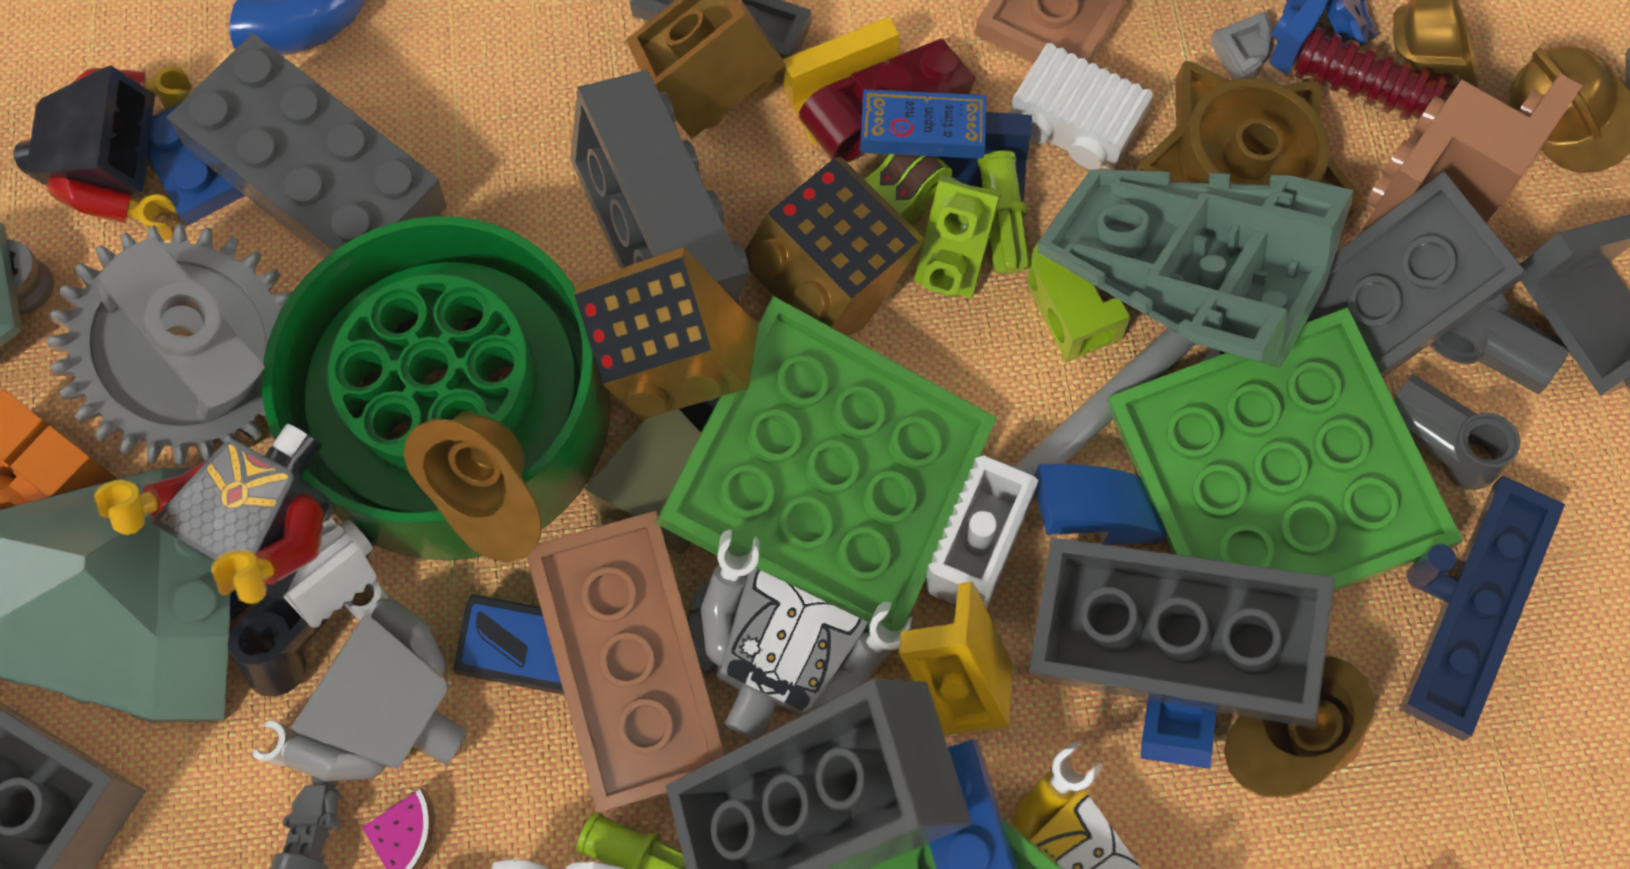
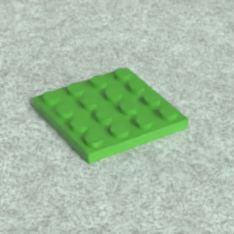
(1286, 461)
(831, 466)

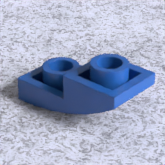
(1293, 30)
(1097, 501)

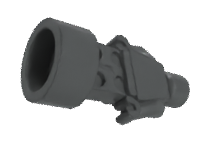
(310, 819)

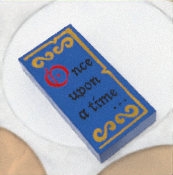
(923, 124)

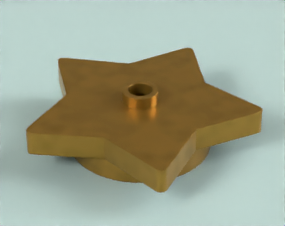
(1246, 132)

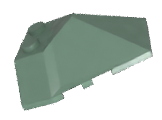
(1206, 258)
(111, 612)

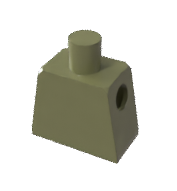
(645, 471)

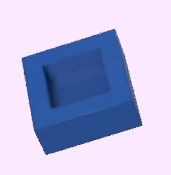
(1178, 734)

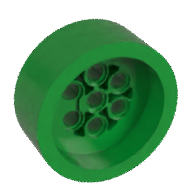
(440, 274)

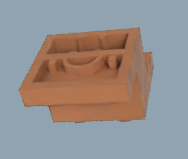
(1476, 143)

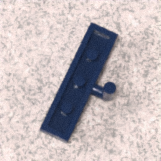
(1478, 605)

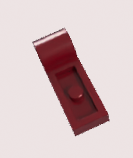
(836, 109)

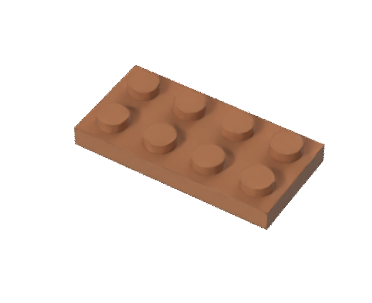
(625, 659)

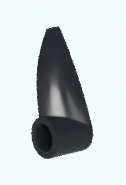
(270, 643)

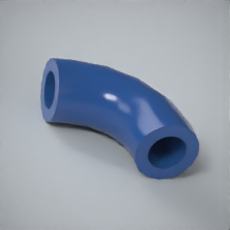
(291, 24)

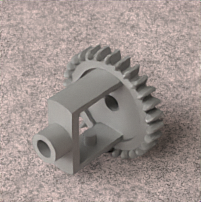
(136, 365)

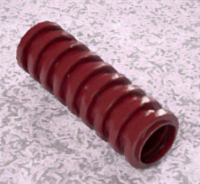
(1370, 75)

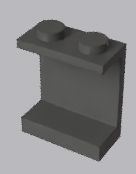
(1586, 298)

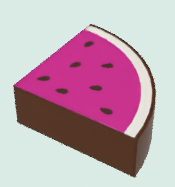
(404, 832)

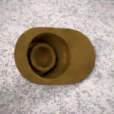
(1435, 38)
(1597, 122)
(475, 480)
(1293, 759)

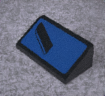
(506, 645)

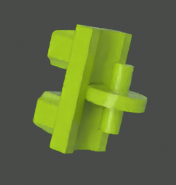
(956, 237)

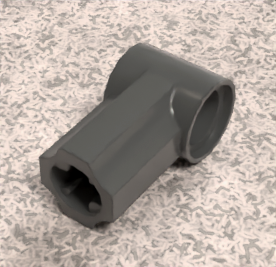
(1505, 345)
(1446, 427)

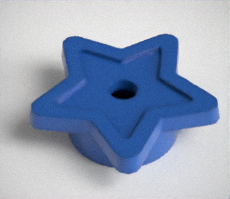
(1351, 20)

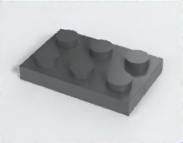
(1418, 273)

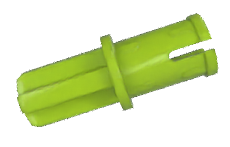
(1008, 231)
(625, 847)

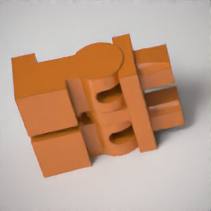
(38, 459)

